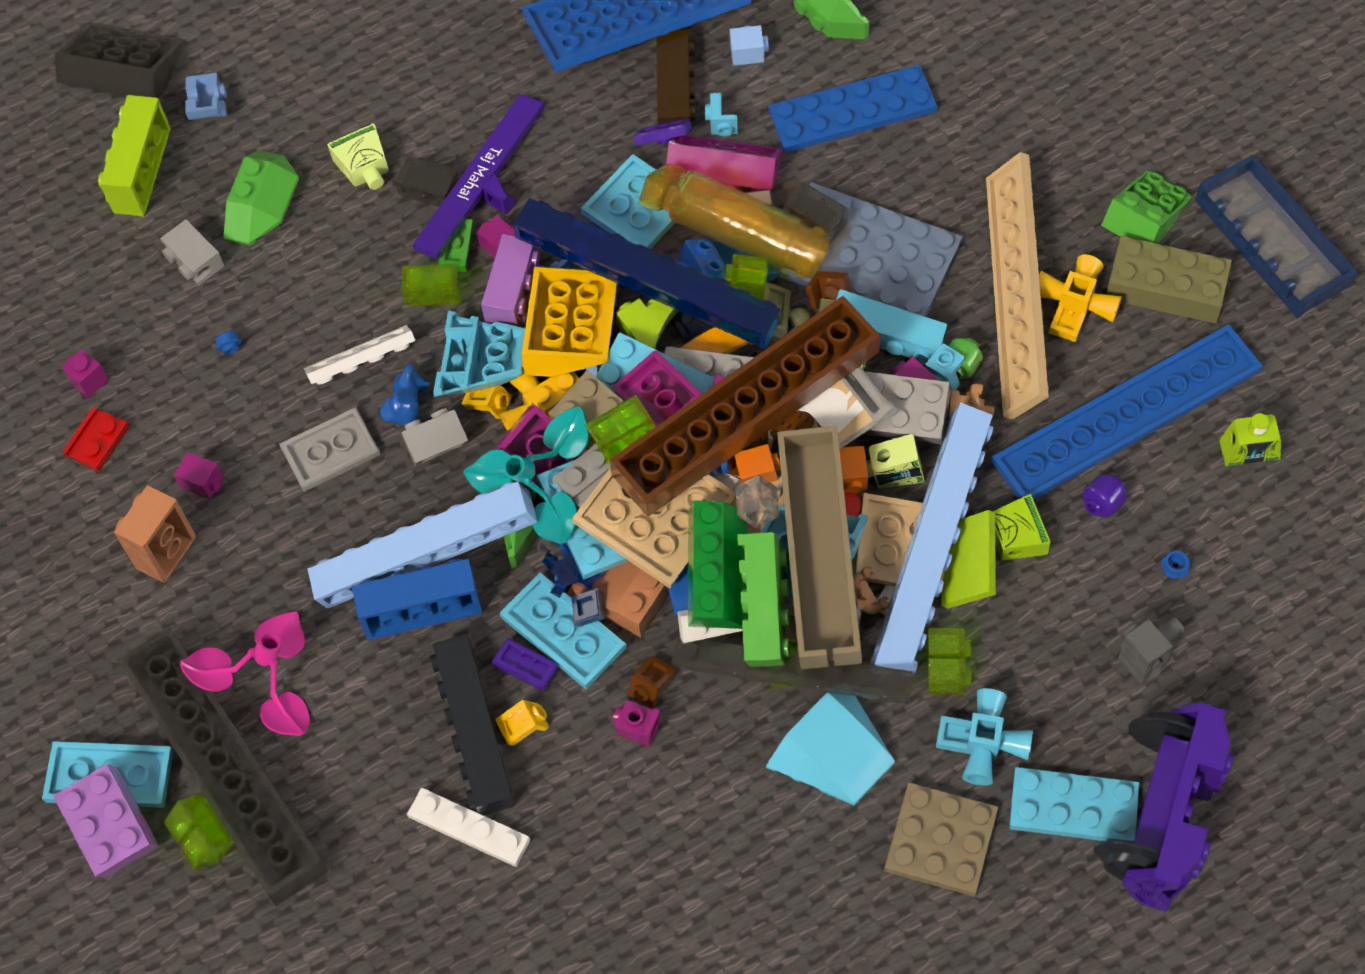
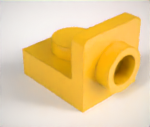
(491, 399)
(522, 721)

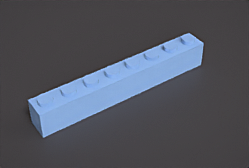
(425, 542)

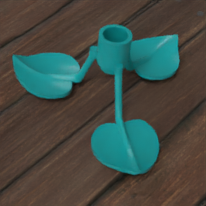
(564, 435)

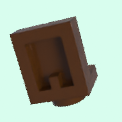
(826, 286)
(650, 681)

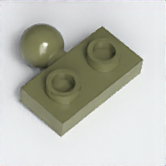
(781, 298)

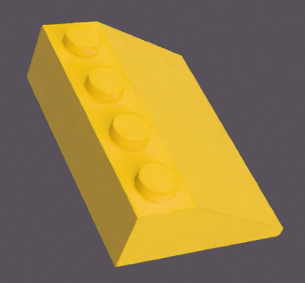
(567, 321)

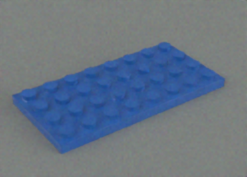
(588, 29)

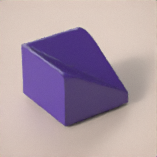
(497, 197)

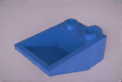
(711, 258)

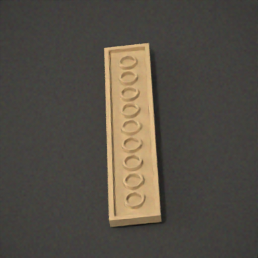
(1016, 287)

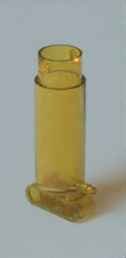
(736, 219)

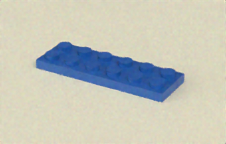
(852, 108)

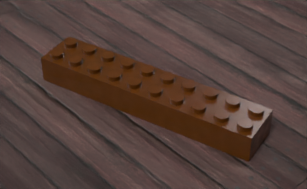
(744, 406)

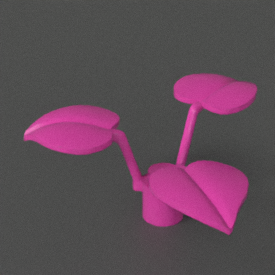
(276, 637)

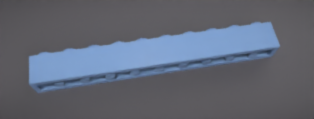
(932, 539)

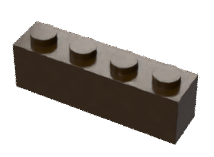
(674, 77)

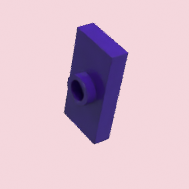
(663, 132)
(525, 664)

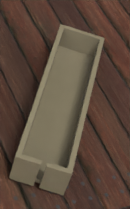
(819, 548)

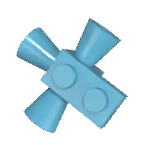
(983, 737)

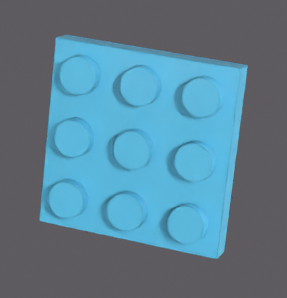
(618, 210)

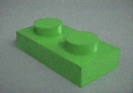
(459, 248)

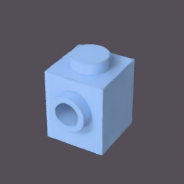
(748, 45)

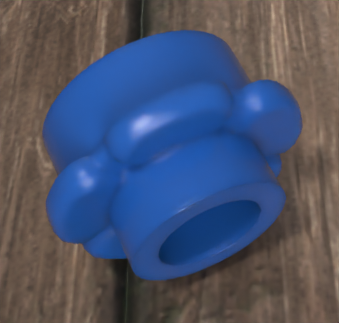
(228, 342)
(1178, 558)

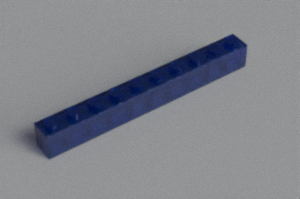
(647, 272)

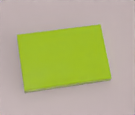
(972, 563)

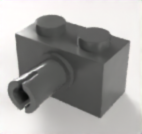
(1148, 648)

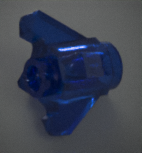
(565, 573)

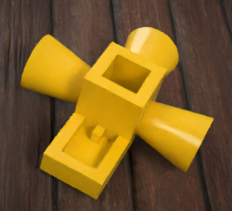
(1077, 297)
(543, 395)

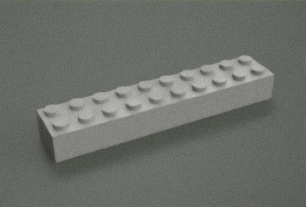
(919, 401)

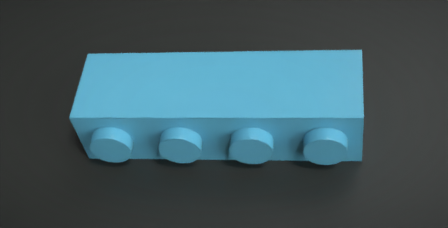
(899, 329)

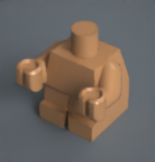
(971, 398)
(863, 594)

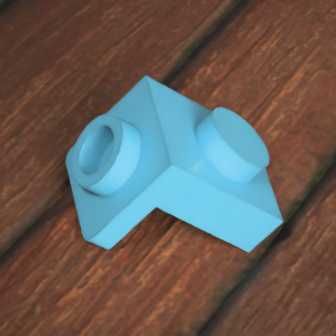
(720, 124)
(945, 364)

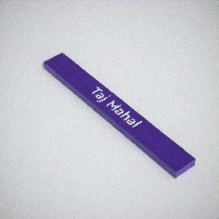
(470, 186)

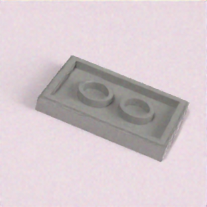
(329, 449)

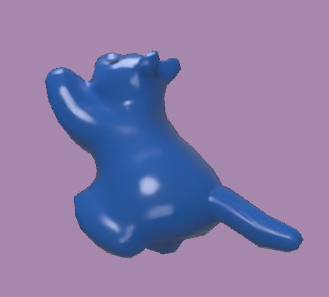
(403, 404)

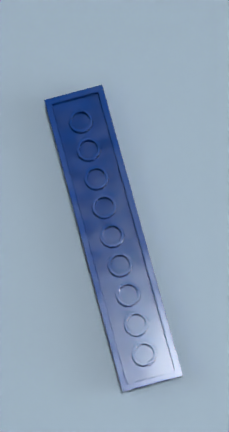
(1126, 414)

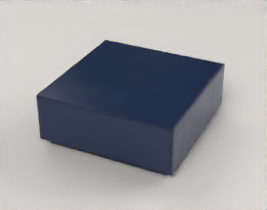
(588, 607)

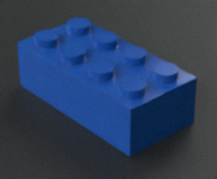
(416, 599)

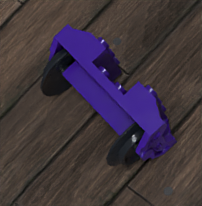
(1188, 764)

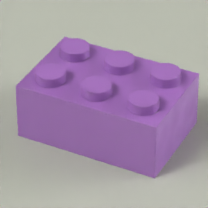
(510, 282)
(106, 821)

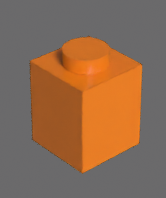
(758, 462)
(854, 469)

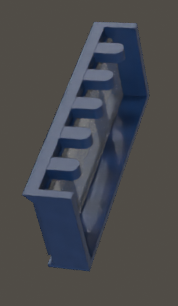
(1275, 235)

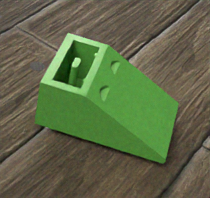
(1146, 208)

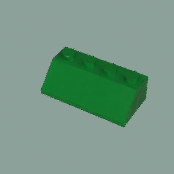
(714, 565)

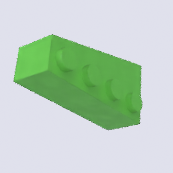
(764, 599)

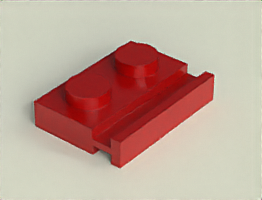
(96, 439)

